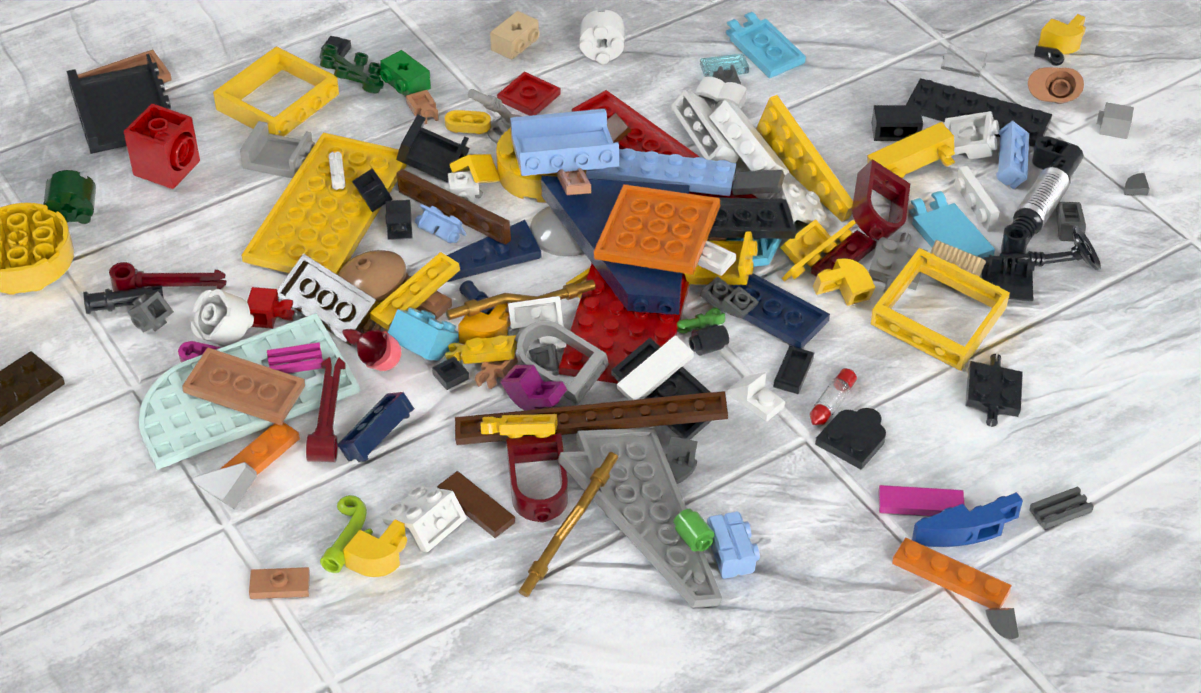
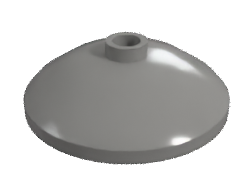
(553, 235)

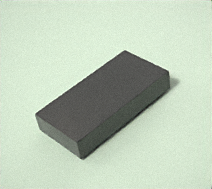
(758, 182)

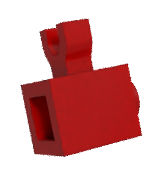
(266, 307)

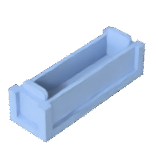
(1013, 155)

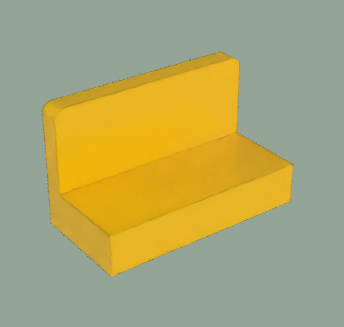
(480, 165)

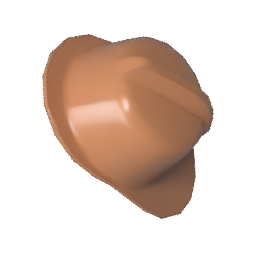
(1055, 84)

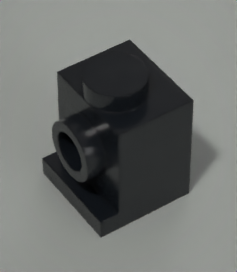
(372, 190)

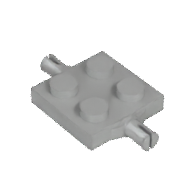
(891, 258)

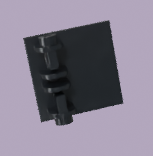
(1012, 276)

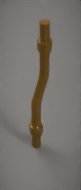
(474, 307)
(540, 568)

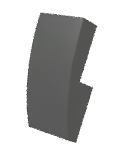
(731, 301)

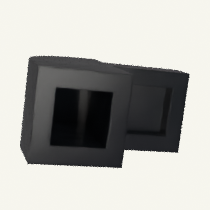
(398, 219)

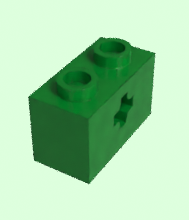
(405, 73)

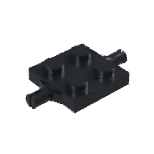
(994, 389)

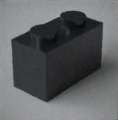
(895, 122)

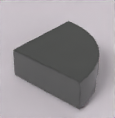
(1136, 185)
(546, 357)
(1003, 622)

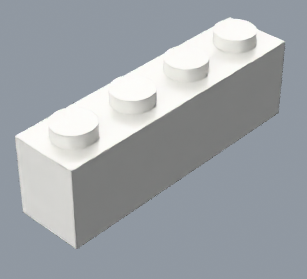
(694, 116)
(746, 139)

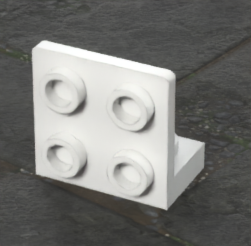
(802, 204)
(428, 515)

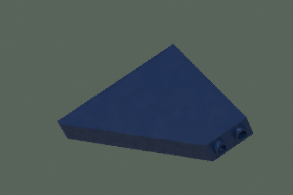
(585, 218)

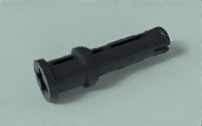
(110, 299)

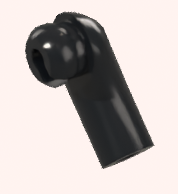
(1053, 55)

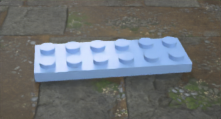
(651, 167)

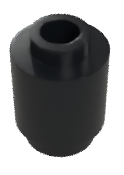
(708, 339)

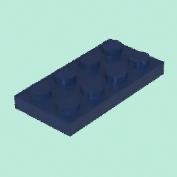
(783, 313)

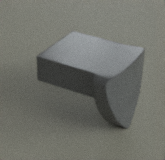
(681, 457)

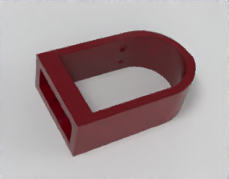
(896, 189)
(534, 450)

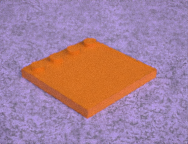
(657, 229)

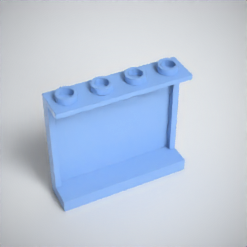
(563, 142)

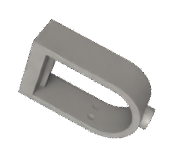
(587, 375)

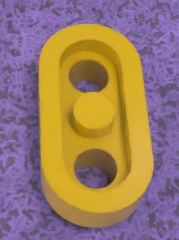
(467, 121)

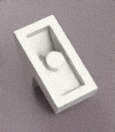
(756, 397)

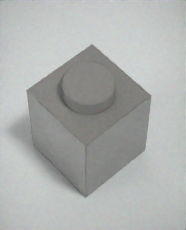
(1115, 120)

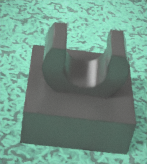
(727, 75)

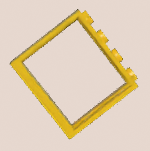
(230, 95)
(923, 337)

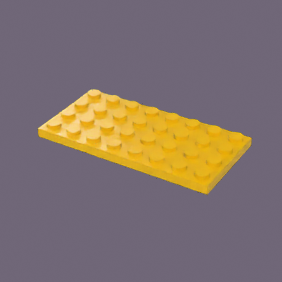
(317, 218)

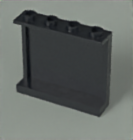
(113, 101)

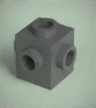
(150, 312)

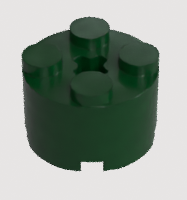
(71, 196)

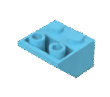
(423, 333)

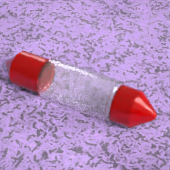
(832, 397)

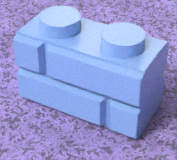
(733, 545)

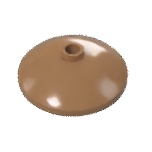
(375, 273)

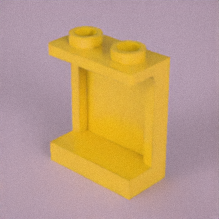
(738, 272)

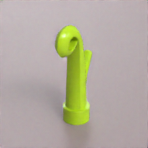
(333, 558)

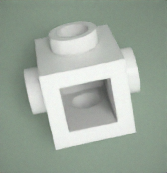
(462, 185)

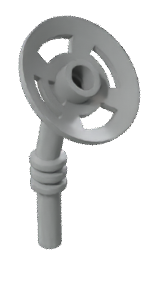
(495, 105)

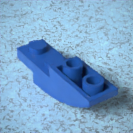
(963, 527)

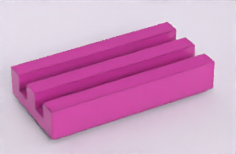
(294, 357)

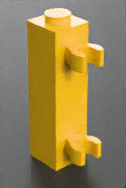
(917, 150)

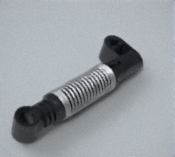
(1059, 162)

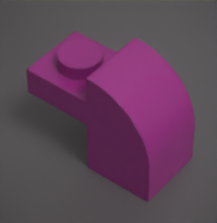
(529, 390)

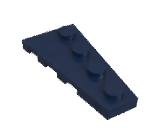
(492, 255)

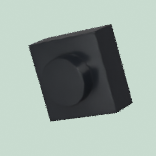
(342, 44)
(450, 373)

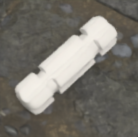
(337, 171)

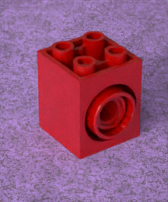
(162, 146)

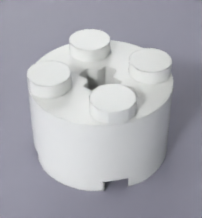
(602, 36)
(221, 317)

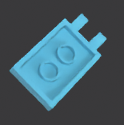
(765, 45)
(948, 226)

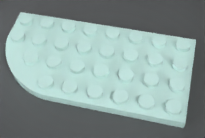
(183, 425)

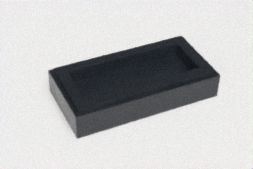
(793, 369)

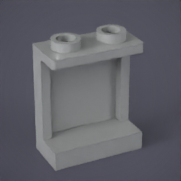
(273, 152)

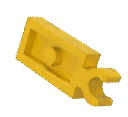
(484, 349)
(519, 425)

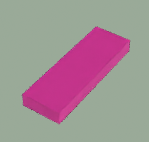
(917, 500)

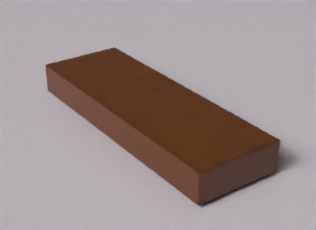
(478, 505)

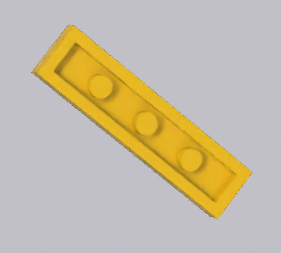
(416, 289)

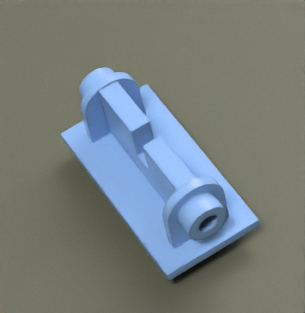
(448, 226)

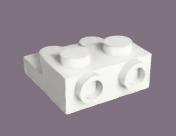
(974, 134)

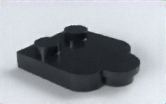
(853, 436)

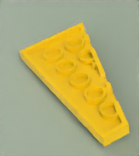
(802, 158)

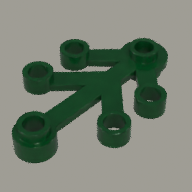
(345, 70)

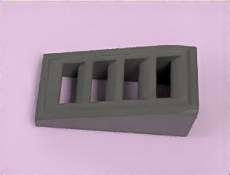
(1069, 215)

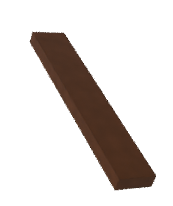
(454, 205)

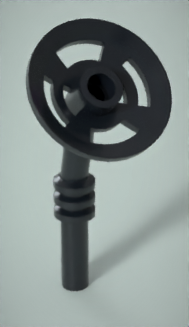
(1080, 251)

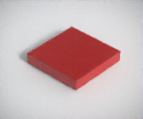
(529, 94)

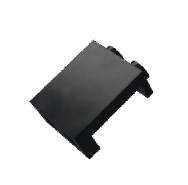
(430, 151)

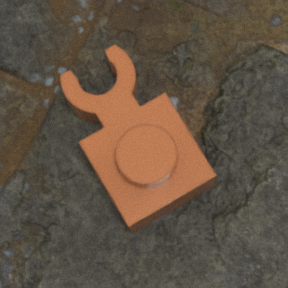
(422, 104)
(493, 370)

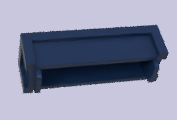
(375, 426)

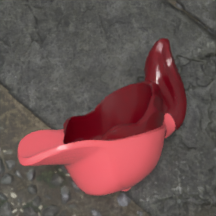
(375, 348)

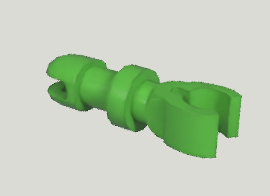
(700, 321)

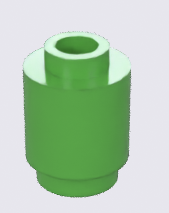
(693, 530)

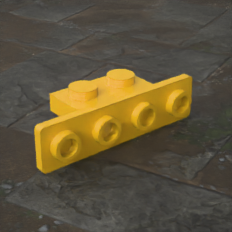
(809, 244)

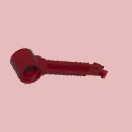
(126, 277)
(322, 443)

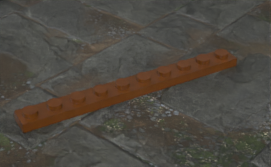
(609, 415)

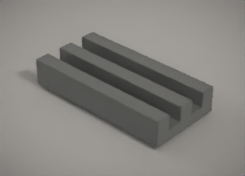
(1058, 504)

